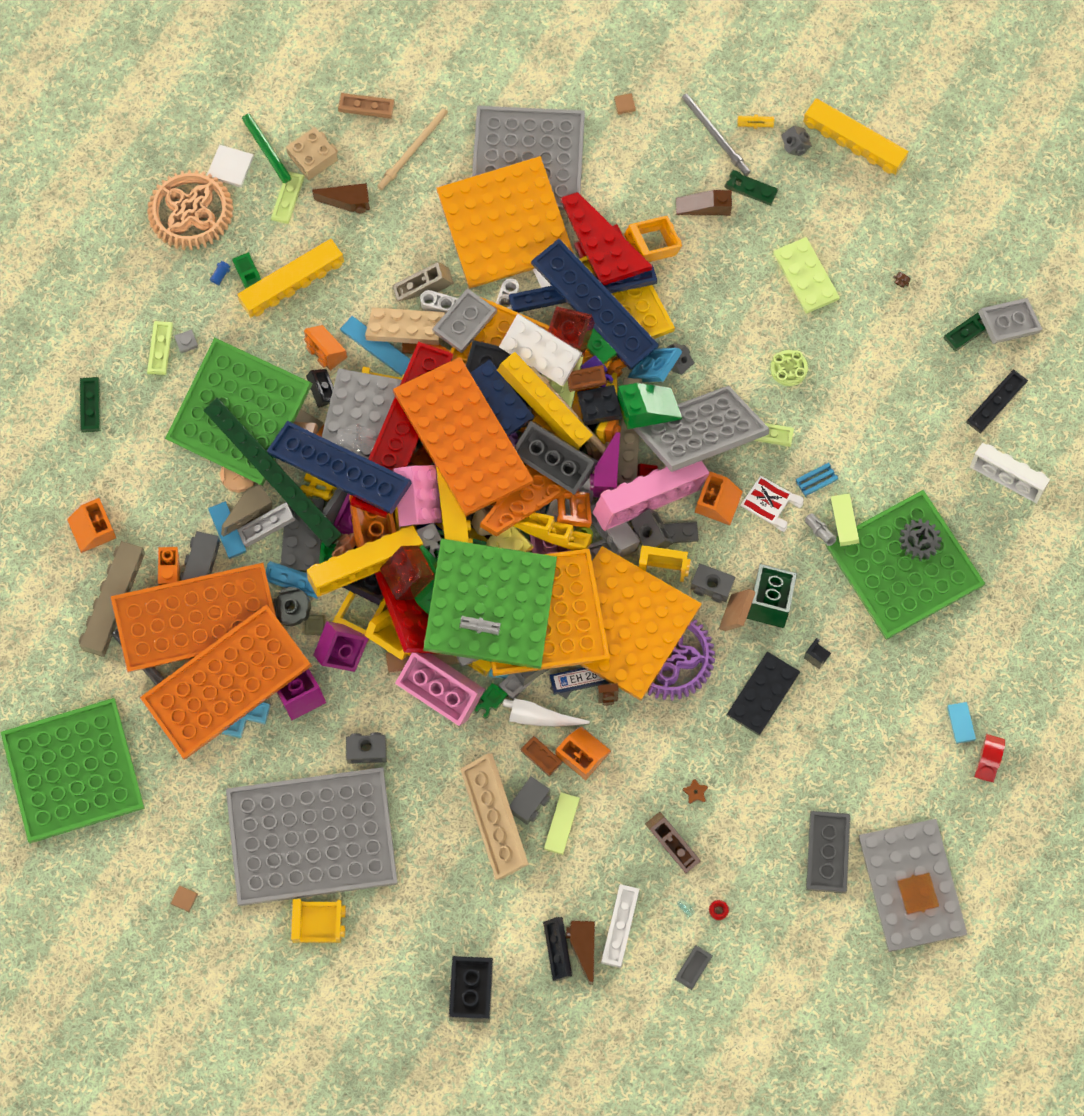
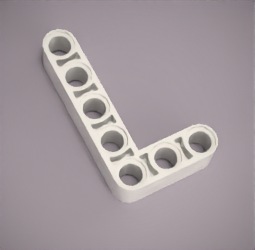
(440, 300)

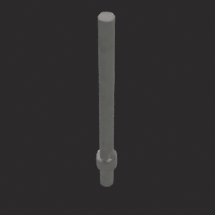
(736, 159)

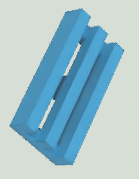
(825, 467)

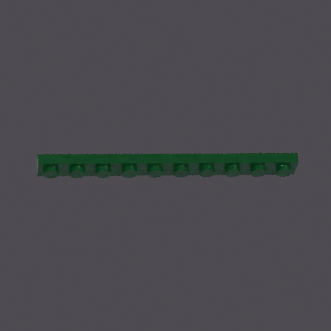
(273, 472)

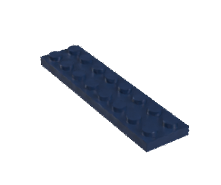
(589, 296)
(339, 467)

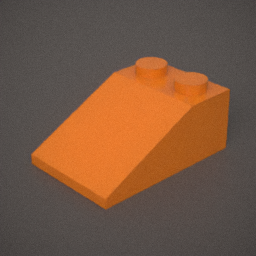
(369, 526)

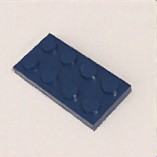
(501, 398)

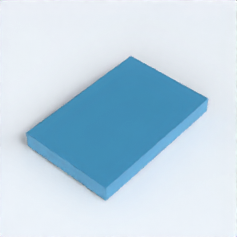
(656, 365)

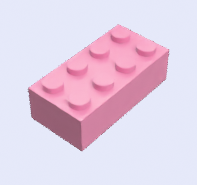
(440, 687)

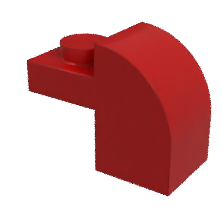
(990, 758)

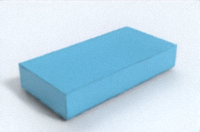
(961, 722)

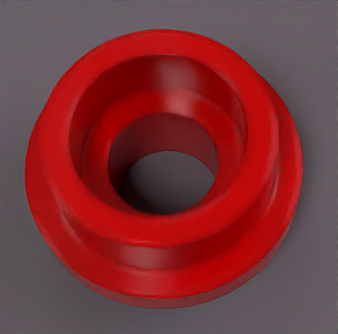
(718, 903)

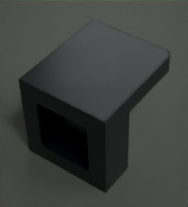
(817, 654)

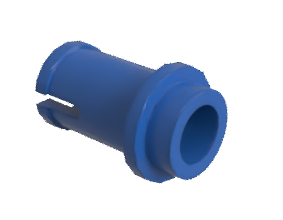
(220, 272)

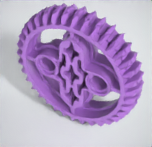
(679, 657)

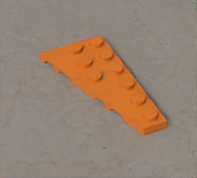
(521, 503)

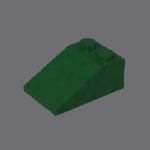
(772, 596)

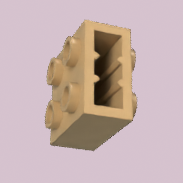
(312, 153)

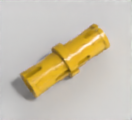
(742, 121)

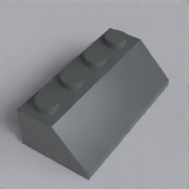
(554, 457)

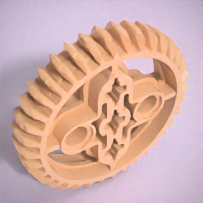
(190, 210)

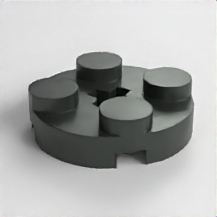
(299, 613)

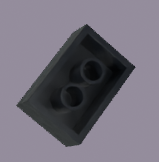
(471, 989)

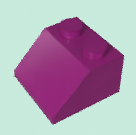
(340, 647)

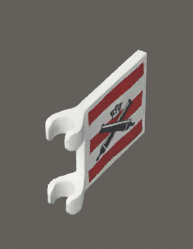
(768, 502)

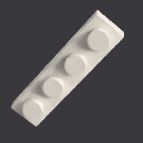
(620, 926)

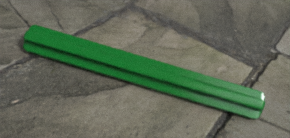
(266, 148)

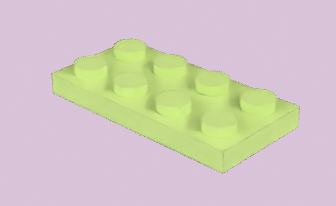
(806, 275)

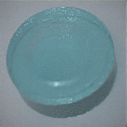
(685, 907)

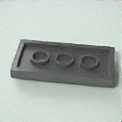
(300, 544)
(828, 852)

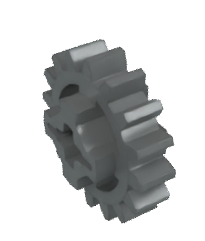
(911, 536)

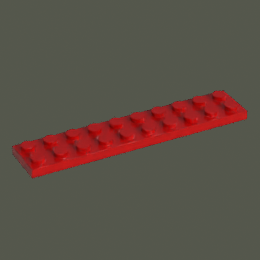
(397, 436)

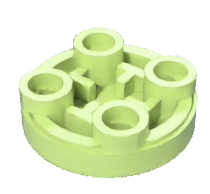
(789, 367)

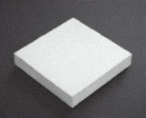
(231, 165)

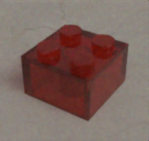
(572, 328)
(407, 572)

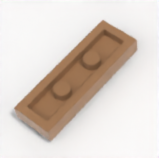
(366, 105)

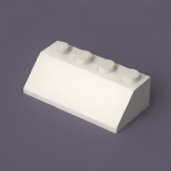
(1009, 472)

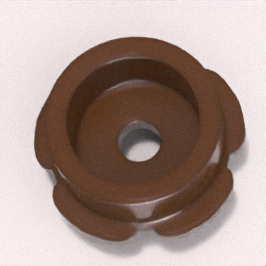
(902, 279)

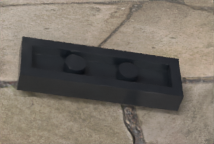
(557, 949)

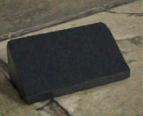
(321, 387)

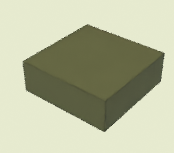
(315, 625)

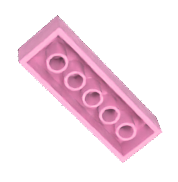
(648, 493)

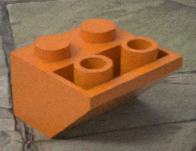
(324, 346)
(718, 498)
(91, 525)
(582, 752)

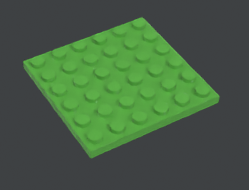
(256, 394)
(892, 584)
(498, 587)
(72, 770)

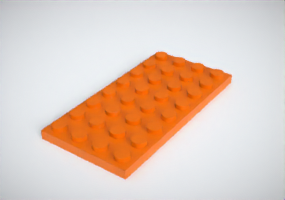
(463, 436)
(186, 615)
(225, 681)

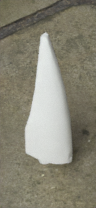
(534, 714)

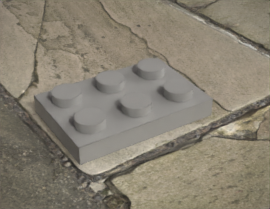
(464, 320)
(1010, 320)

